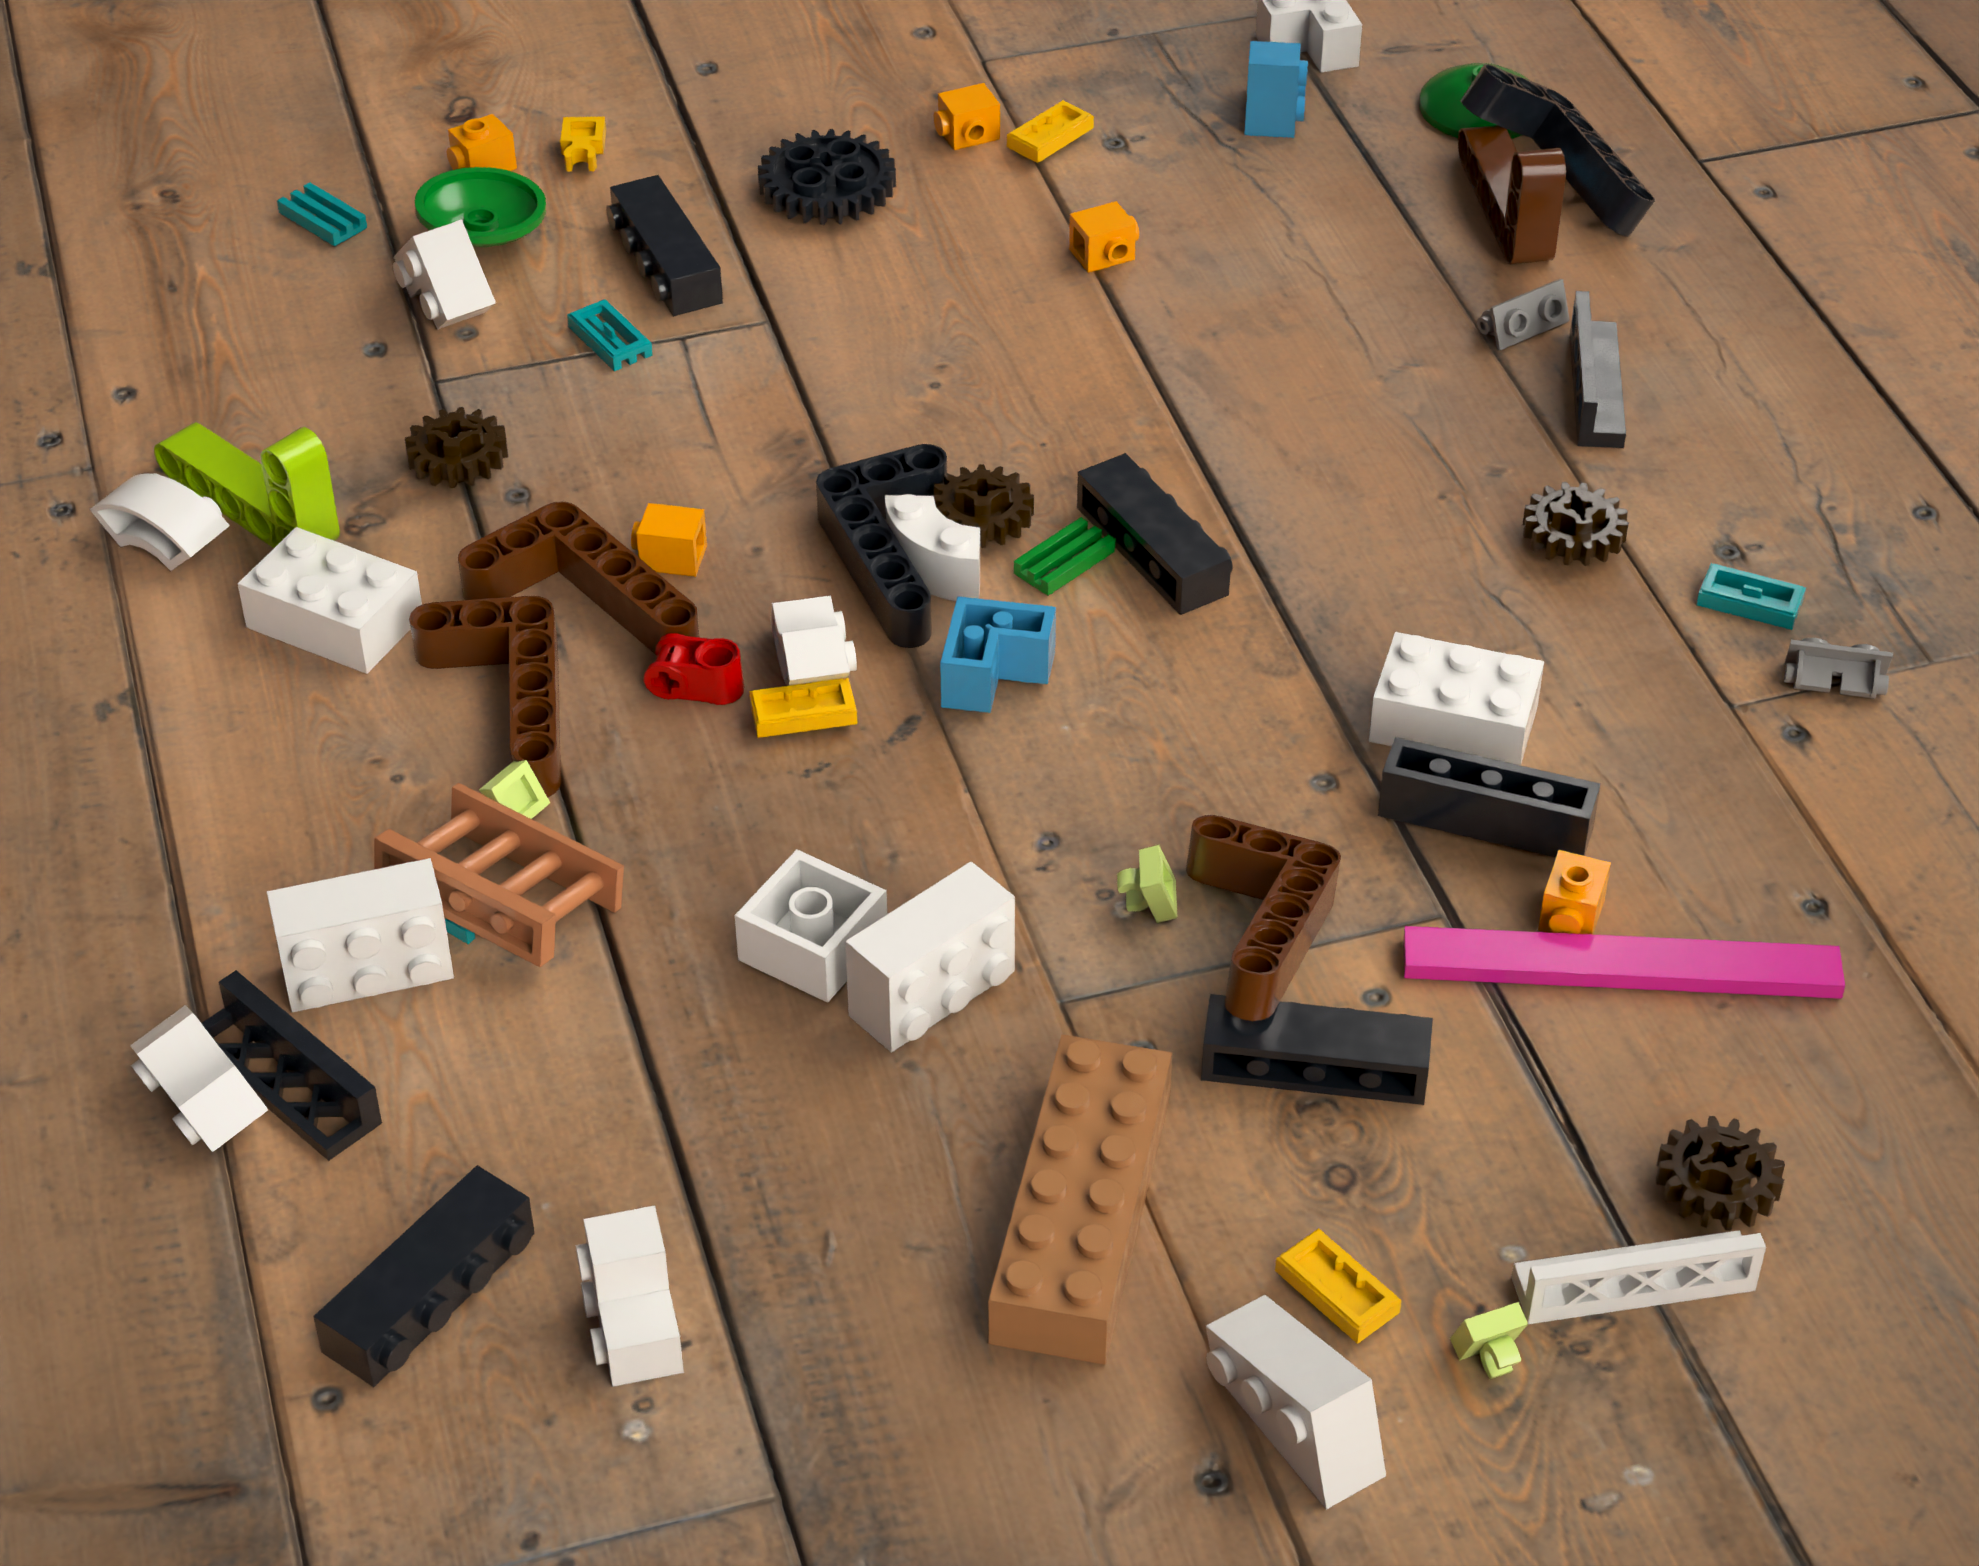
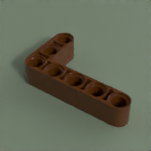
(1516, 191)
(572, 543)
(504, 632)
(1297, 892)

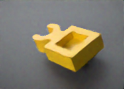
(582, 140)

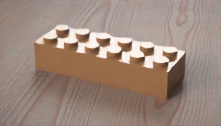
(1080, 1200)

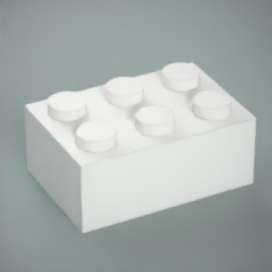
(330, 599)
(1456, 698)
(361, 934)
(931, 956)

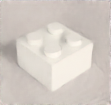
(801, 923)

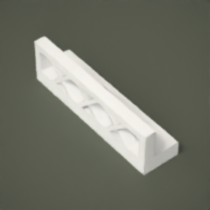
(1638, 1276)

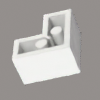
(1323, 27)
(445, 274)
(629, 1296)

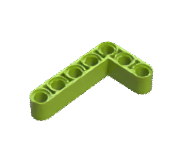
(266, 497)

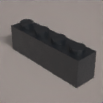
(665, 245)
(1154, 533)
(1487, 799)
(1320, 1051)
(425, 1276)

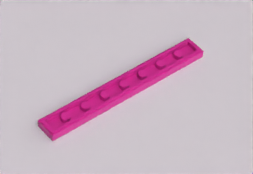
(1623, 962)

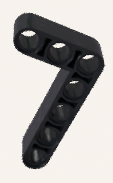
(1556, 123)
(854, 520)

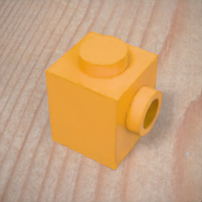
(968, 116)
(481, 144)
(1103, 236)
(671, 538)
(1571, 904)

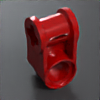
(701, 669)

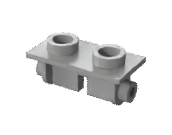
(1526, 315)
(1861, 667)

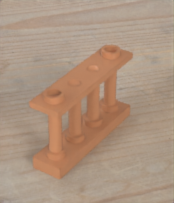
(499, 910)

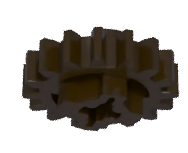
(456, 447)
(986, 501)
(1575, 523)
(1720, 1173)

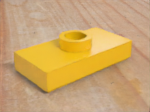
(1050, 131)
(803, 707)
(1338, 1285)

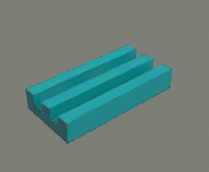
(328, 211)
(602, 337)
(1751, 596)

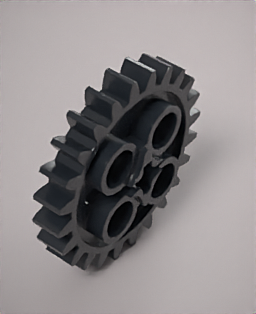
(826, 176)

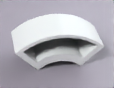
(160, 518)
(937, 547)
(811, 641)
(197, 1078)

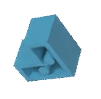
(1275, 89)
(994, 643)

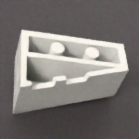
(1300, 1397)

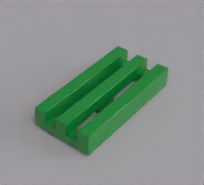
(1058, 553)

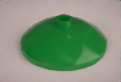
(1442, 97)
(490, 201)

